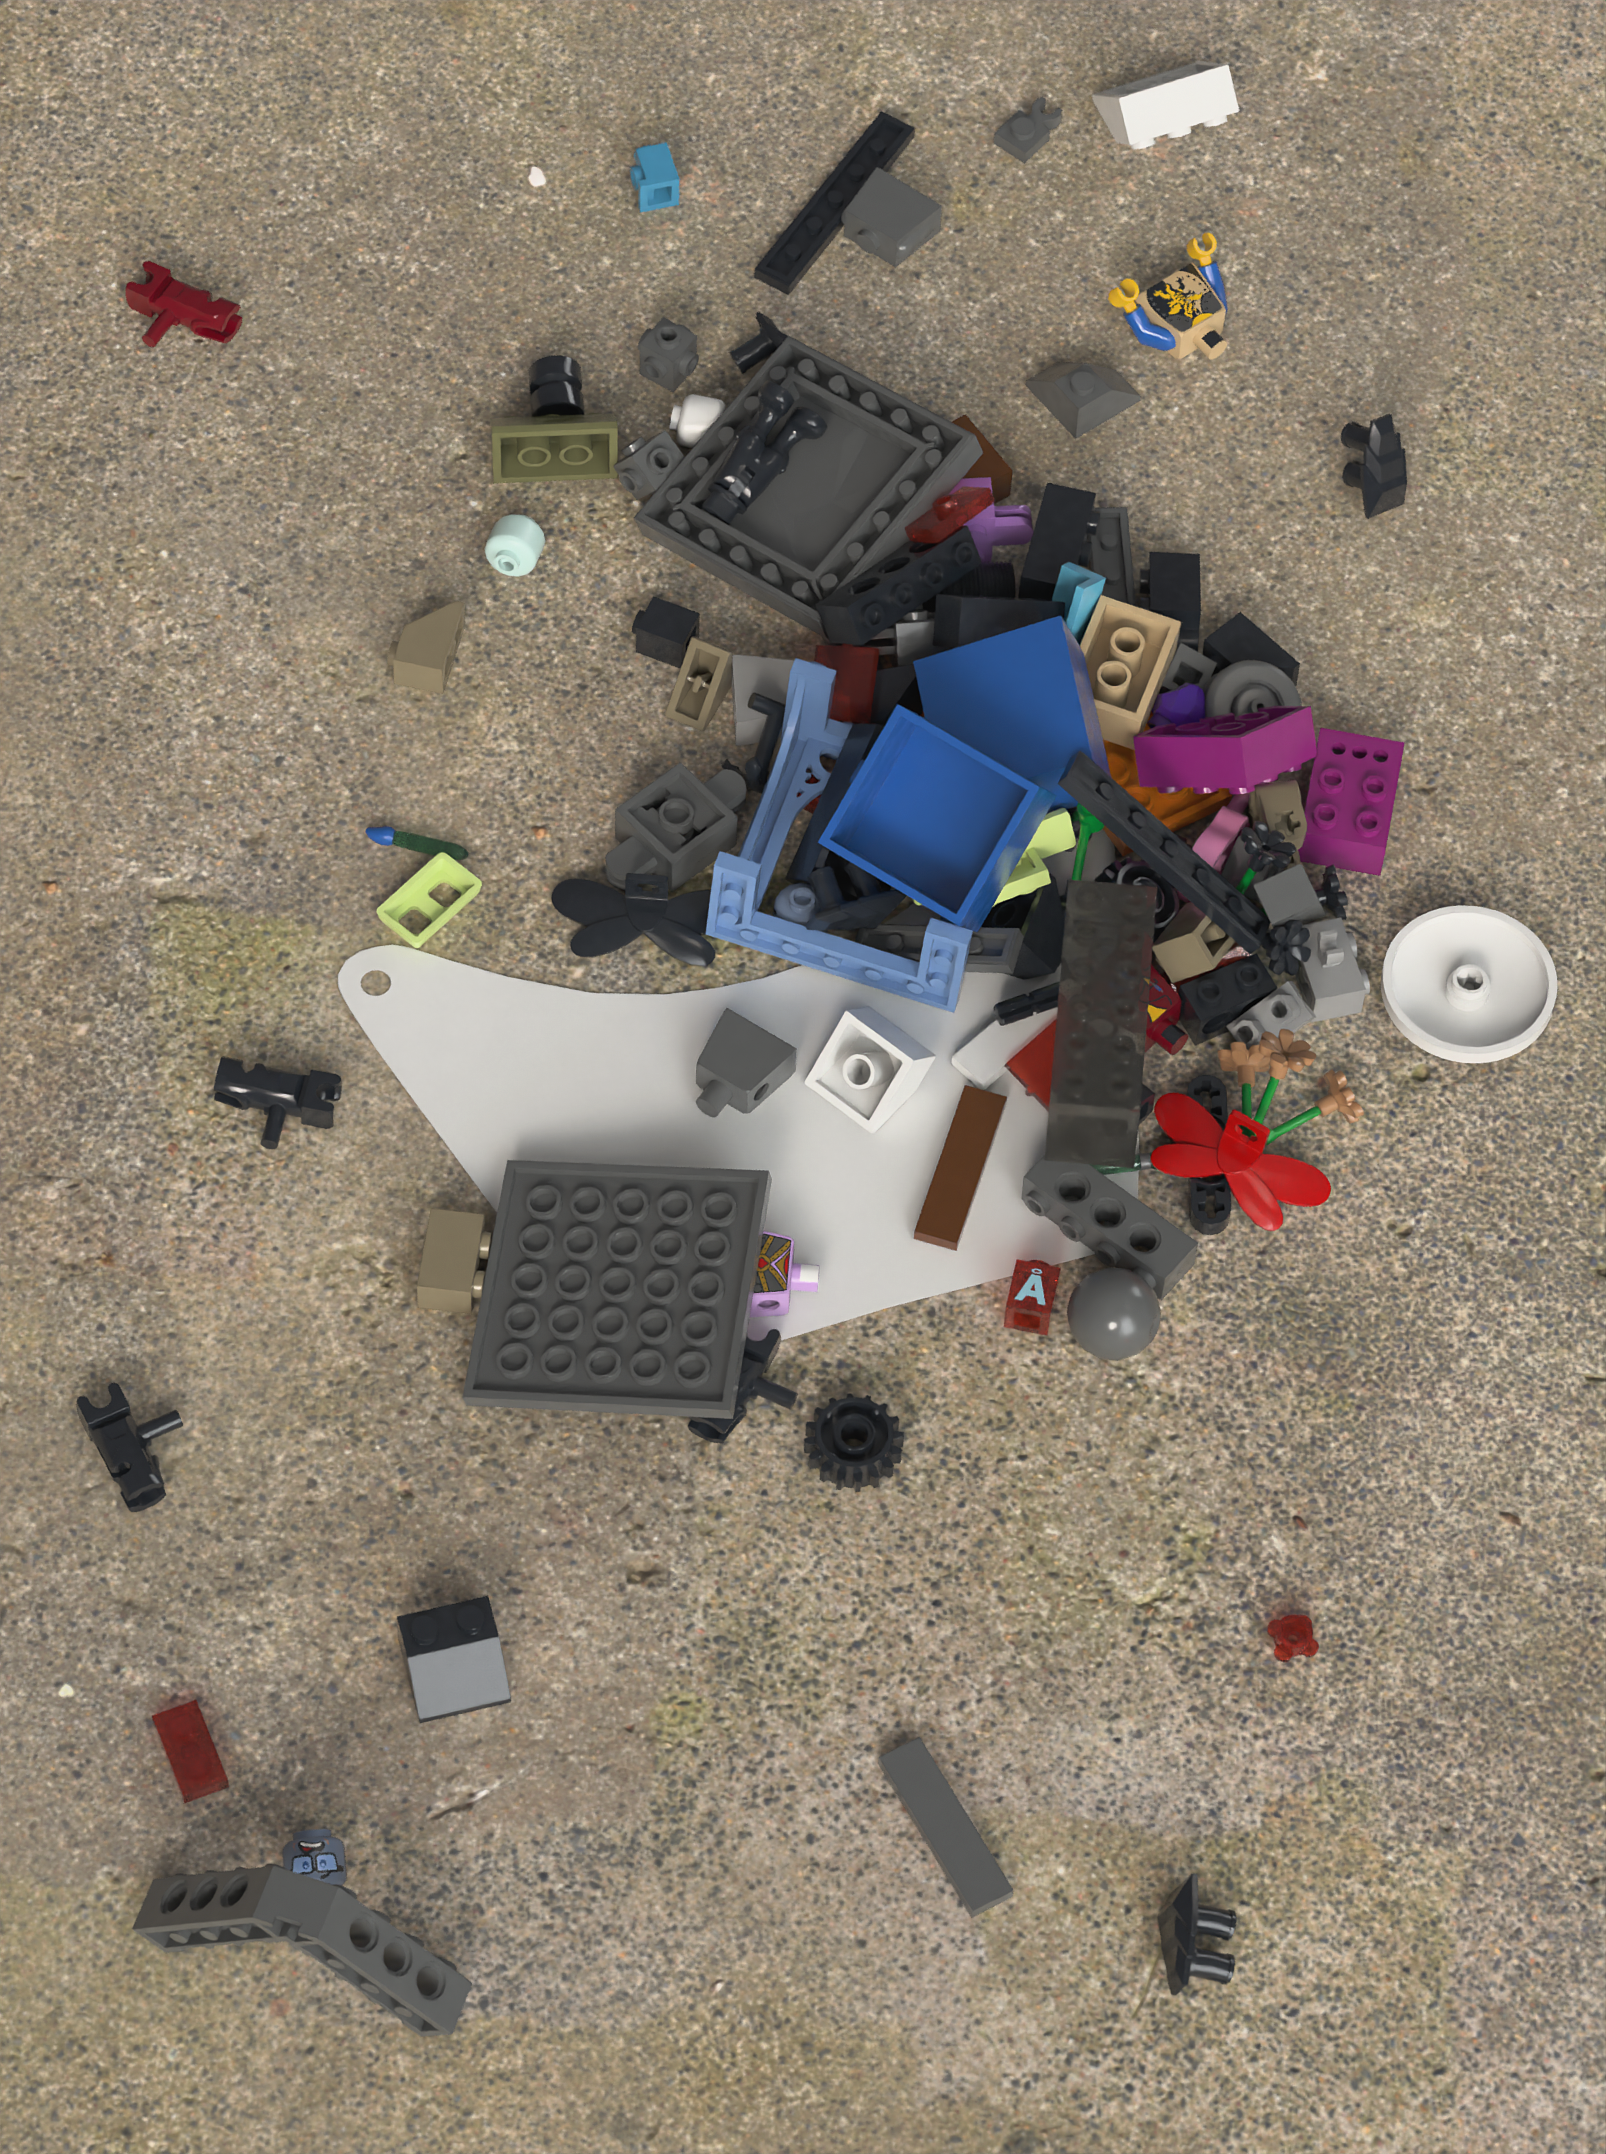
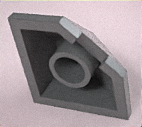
(1082, 394)

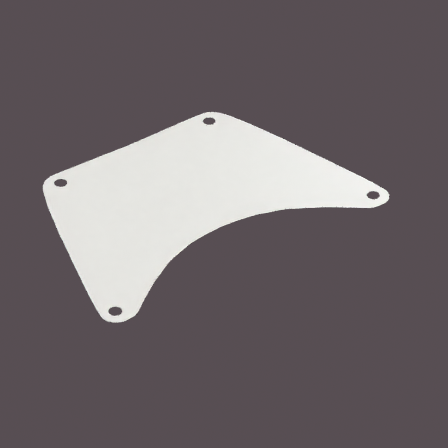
(612, 1080)

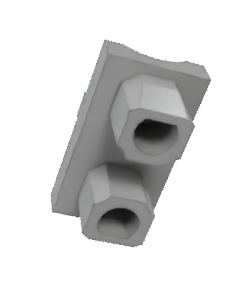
(1277, 1011)

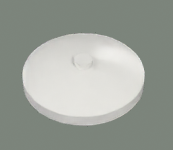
(1468, 984)

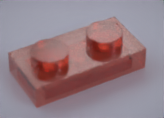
(190, 1751)

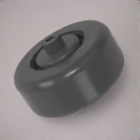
(1247, 687)

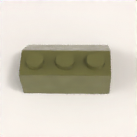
(554, 448)

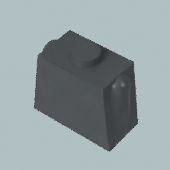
(890, 218)

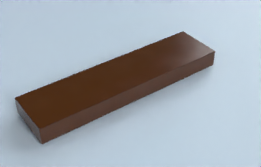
(960, 1168)

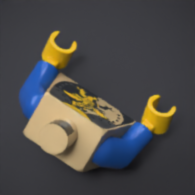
(1181, 310)

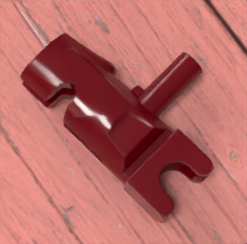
(182, 305)

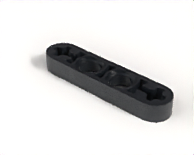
(1198, 1188)

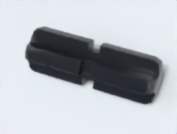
(1024, 1006)

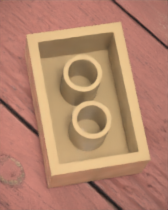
(1126, 665)

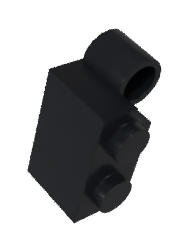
(1174, 591)

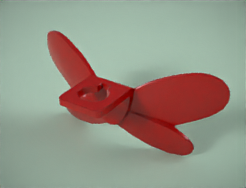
(1253, 1177)

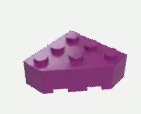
(1226, 750)

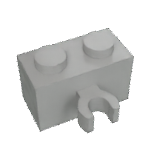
(1331, 977)

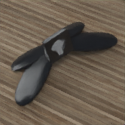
(620, 919)

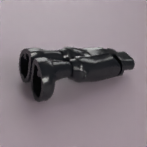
(751, 463)

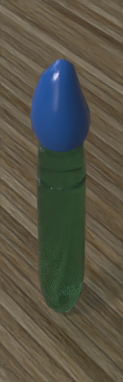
(388, 836)

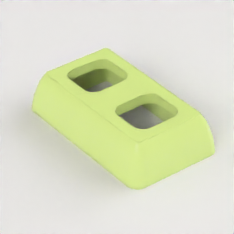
(415, 896)

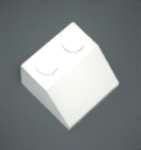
(869, 1068)

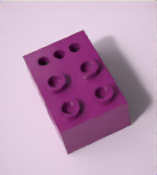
(1351, 801)

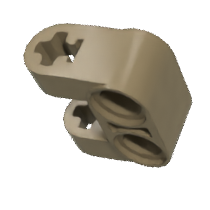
(1281, 809)

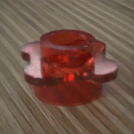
(1294, 1625)

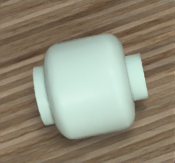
(515, 545)

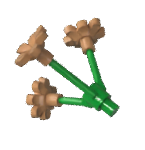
(1281, 1055)

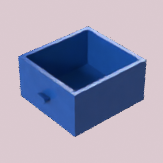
(1018, 701)
(936, 818)

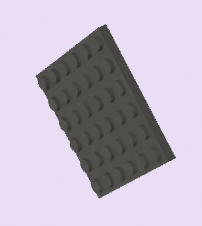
(618, 1289)

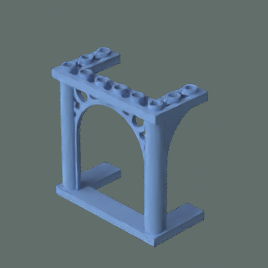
(743, 879)

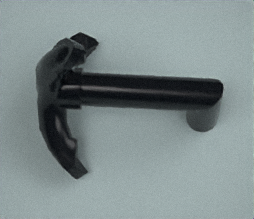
(757, 766)

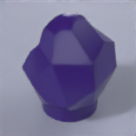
(1178, 706)

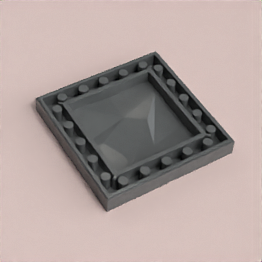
(836, 502)

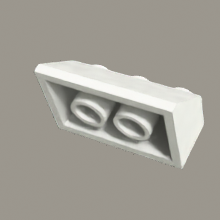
(1168, 103)

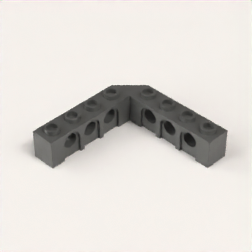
(319, 1922)

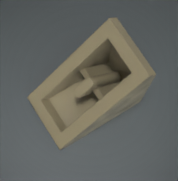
(700, 684)

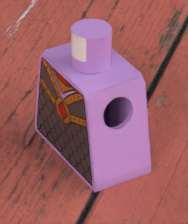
(779, 1276)

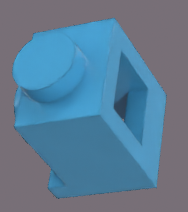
(655, 177)

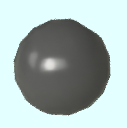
(1113, 1314)

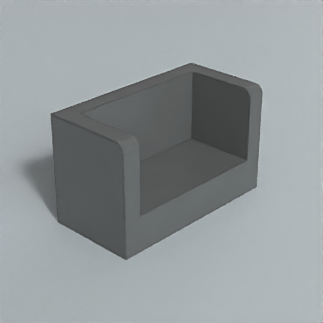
(1289, 897)

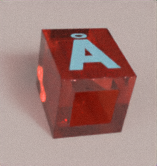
(1032, 1296)

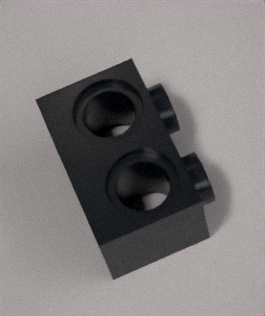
(1222, 997)

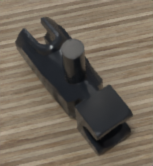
(278, 1095)
(755, 1362)
(126, 1446)

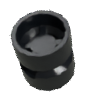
(556, 387)

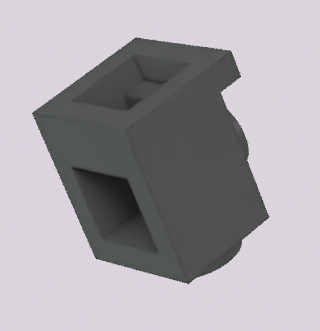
(1187, 667)

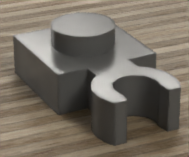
(1026, 133)

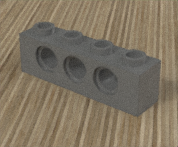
(1135, 1224)

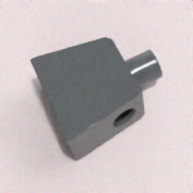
(741, 1065)

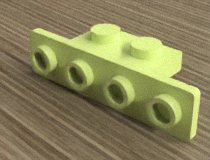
(1030, 873)

